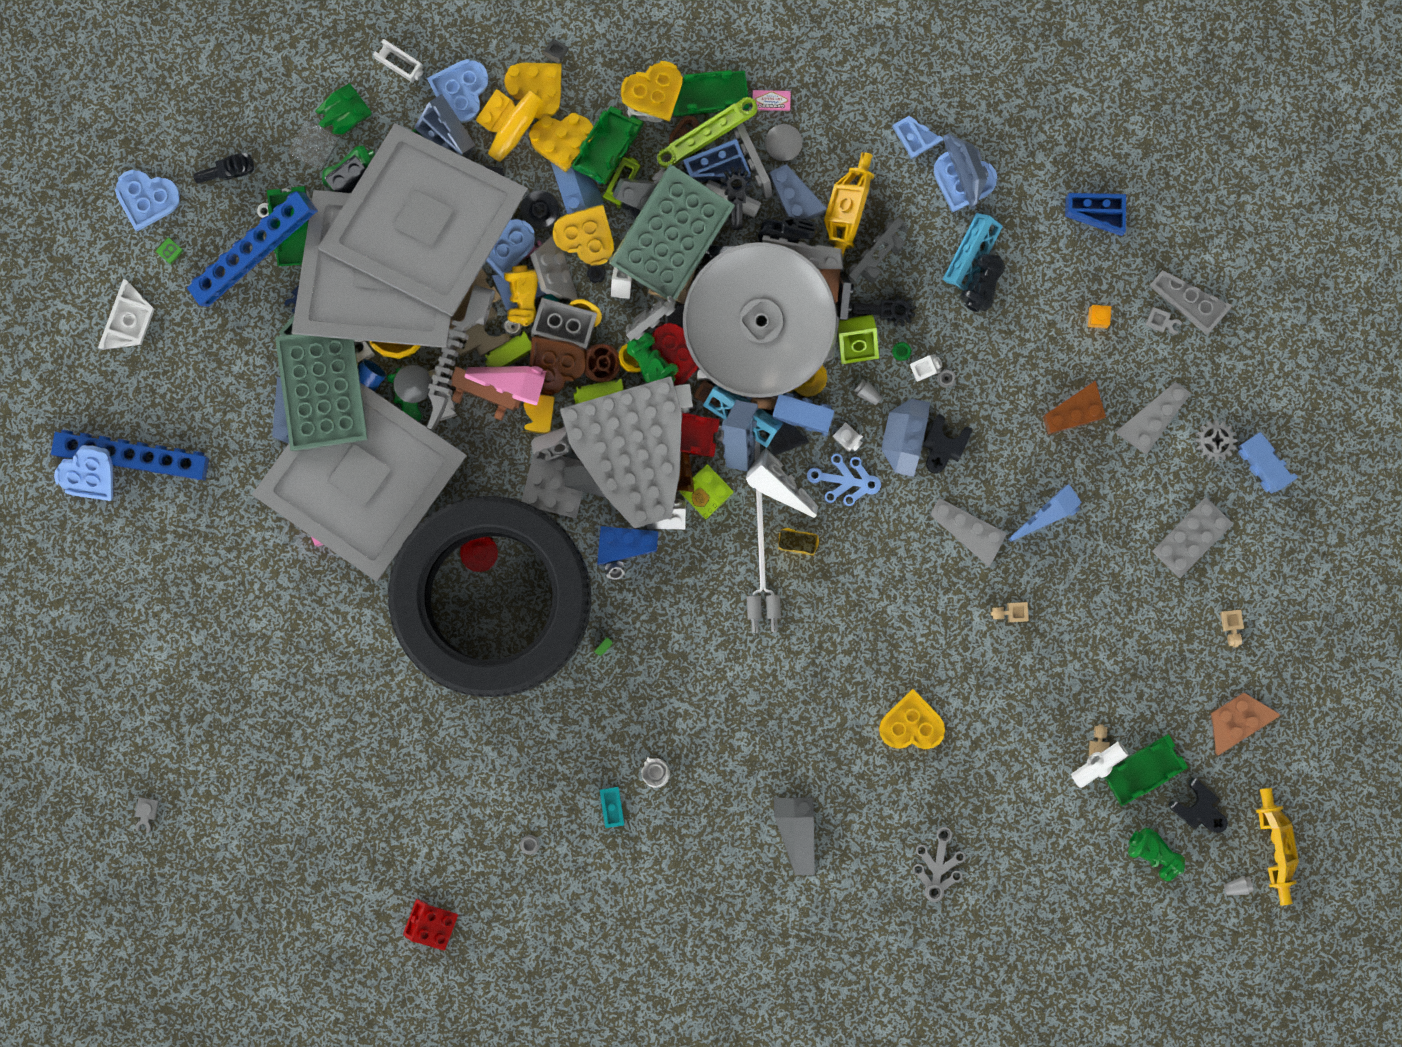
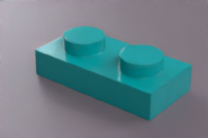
(612, 807)

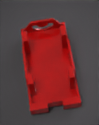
(698, 435)

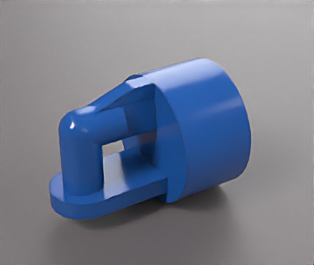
(371, 374)

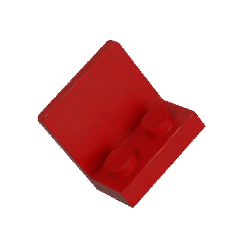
(430, 925)

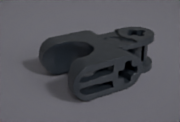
(789, 228)
(944, 447)
(1202, 811)

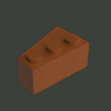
(1076, 411)

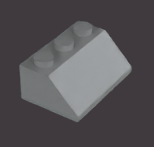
(564, 323)

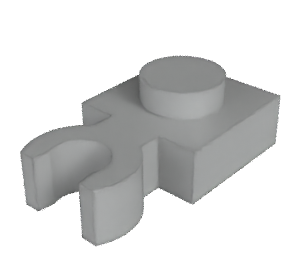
(1160, 320)
(146, 810)

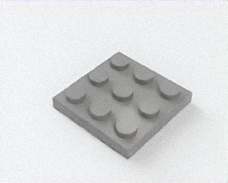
(547, 488)

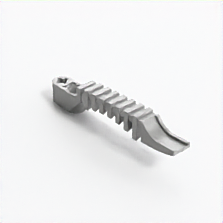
(476, 313)
(550, 445)

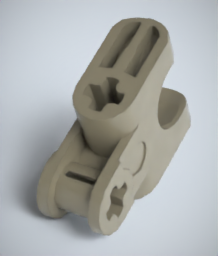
(480, 340)

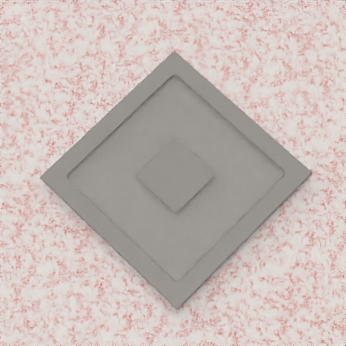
(423, 219)
(350, 304)
(364, 493)

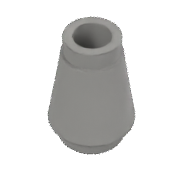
(866, 391)
(1239, 886)

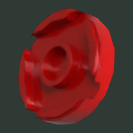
(485, 554)

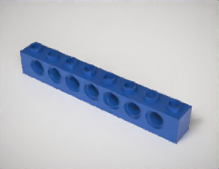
(303, 211)
(199, 463)

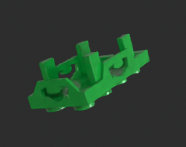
(710, 92)
(608, 146)
(292, 249)
(1145, 770)

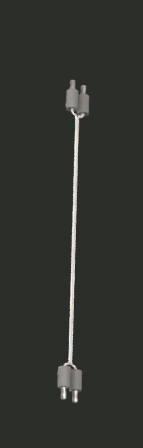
(773, 603)

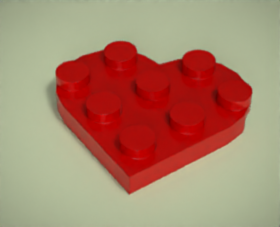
(673, 348)

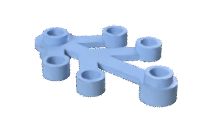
(847, 480)

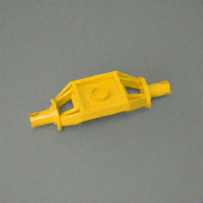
(848, 204)
(1283, 837)

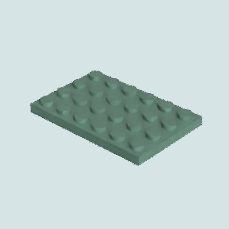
(671, 233)
(321, 391)

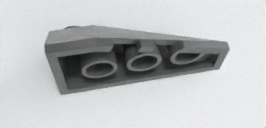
(796, 826)

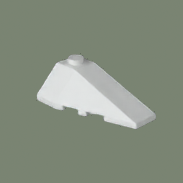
(771, 480)

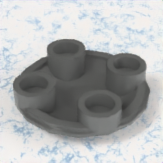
(412, 383)

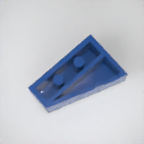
(1098, 210)
(625, 543)

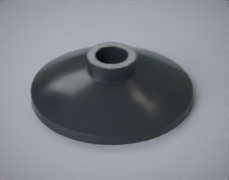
(536, 200)

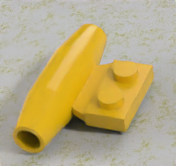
(508, 120)

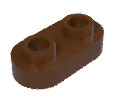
(681, 129)

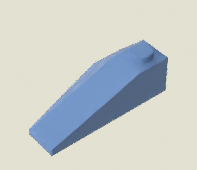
(576, 190)
(1058, 507)

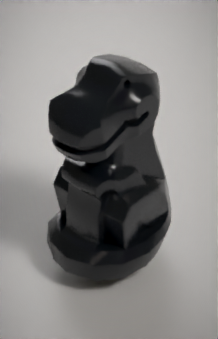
(982, 289)

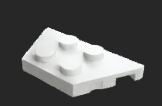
(127, 319)

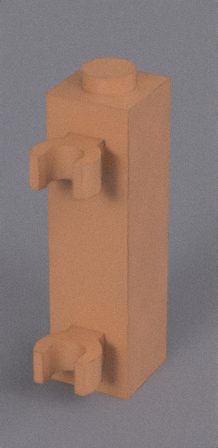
(488, 393)

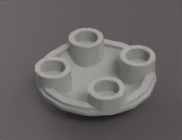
(783, 142)

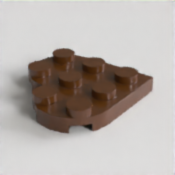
(560, 359)

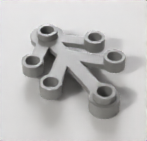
(938, 867)

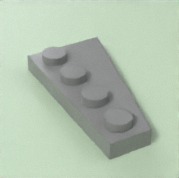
(753, 160)
(821, 256)
(1190, 301)
(1152, 420)
(972, 532)

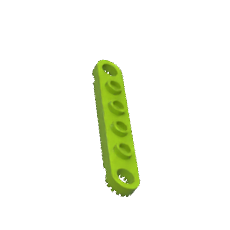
(707, 132)

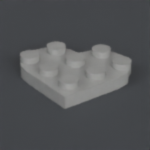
(650, 318)

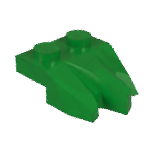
(343, 110)

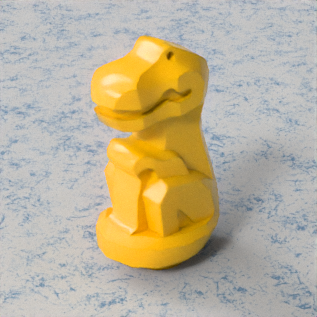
(523, 289)

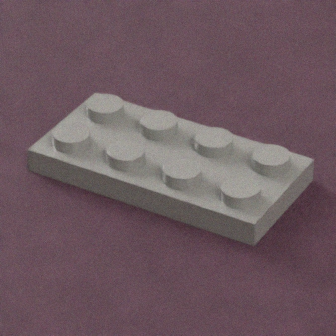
(1192, 537)

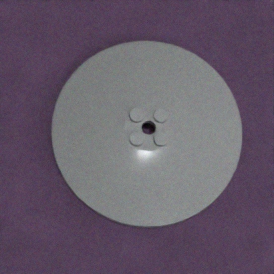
(724, 313)

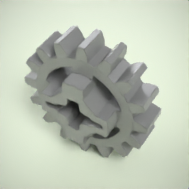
(1215, 449)

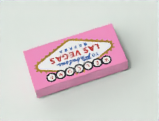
(772, 100)

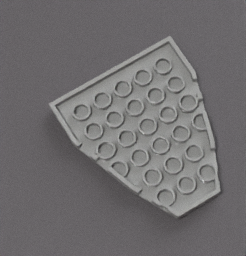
(631, 448)

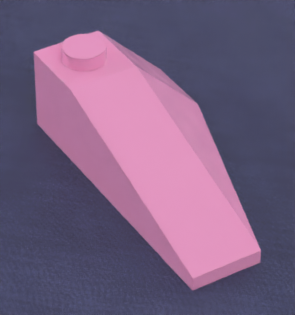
(521, 381)

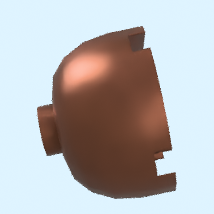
(602, 363)

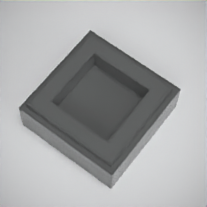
(555, 51)

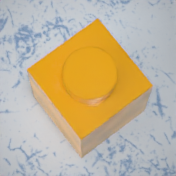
(1099, 316)

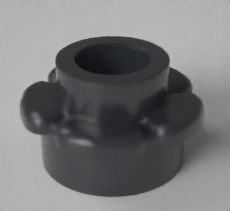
(601, 274)

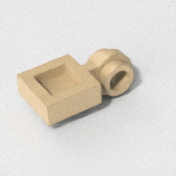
(1016, 612)
(1232, 622)
(1099, 746)

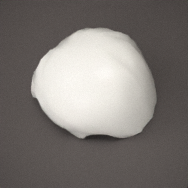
(655, 772)

